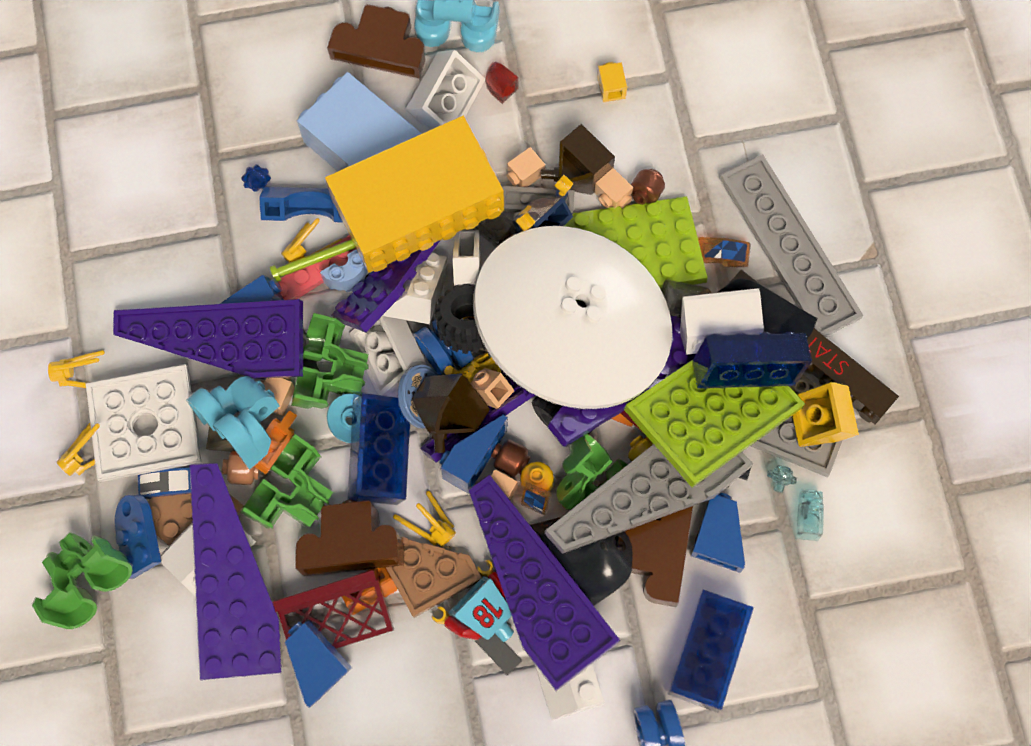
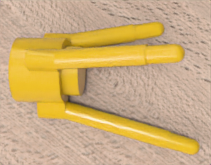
(294, 250)
(63, 369)
(71, 460)
(441, 531)

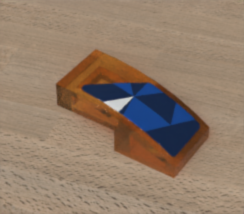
(725, 251)
(535, 498)

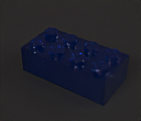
(751, 360)
(378, 450)
(710, 651)

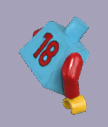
(480, 611)

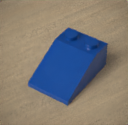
(471, 455)

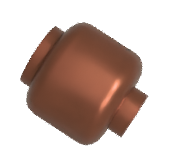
(647, 186)
(510, 458)

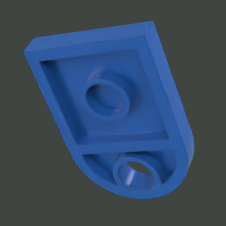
(137, 534)

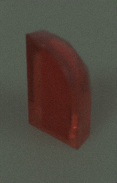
(501, 81)

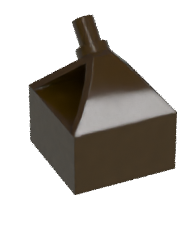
(581, 160)
(448, 406)

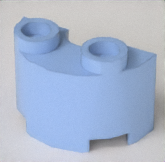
(345, 276)

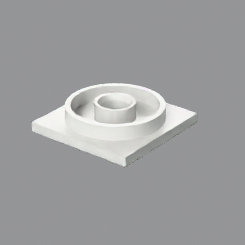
(117, 406)

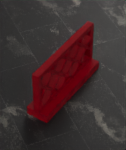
(335, 591)

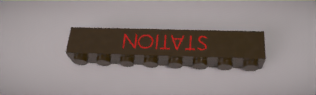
(833, 365)

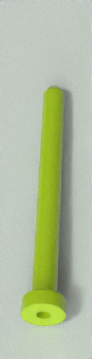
(311, 259)

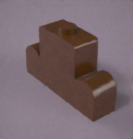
(379, 42)
(349, 541)
(660, 553)

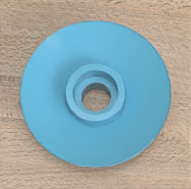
(336, 417)

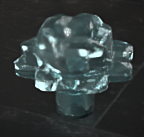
(781, 477)

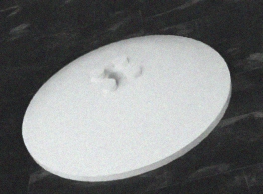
(551, 343)

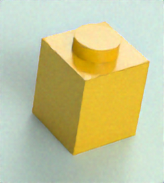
(612, 81)

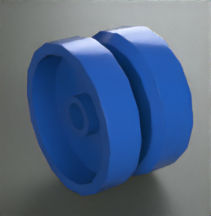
(436, 352)
(664, 731)

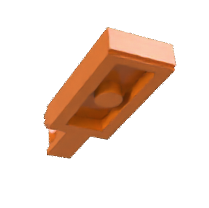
(280, 435)

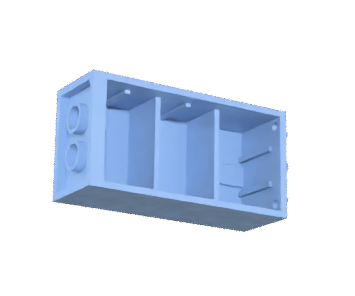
(351, 124)

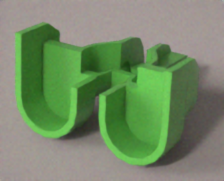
(346, 371)
(583, 465)
(306, 499)
(103, 569)

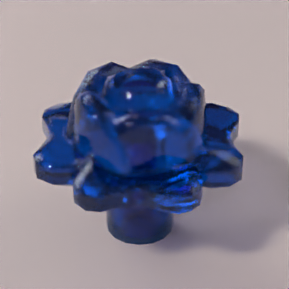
(256, 178)

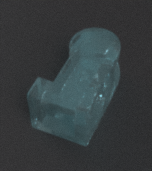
(810, 515)

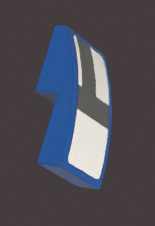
(164, 483)

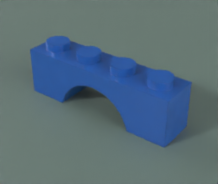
(287, 202)

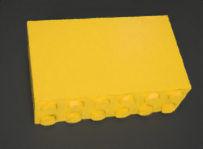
(416, 194)

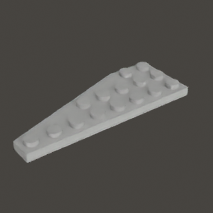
(637, 495)

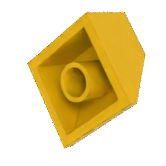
(825, 416)

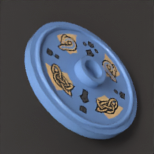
(407, 388)

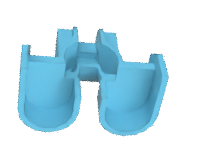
(477, 22)
(245, 431)

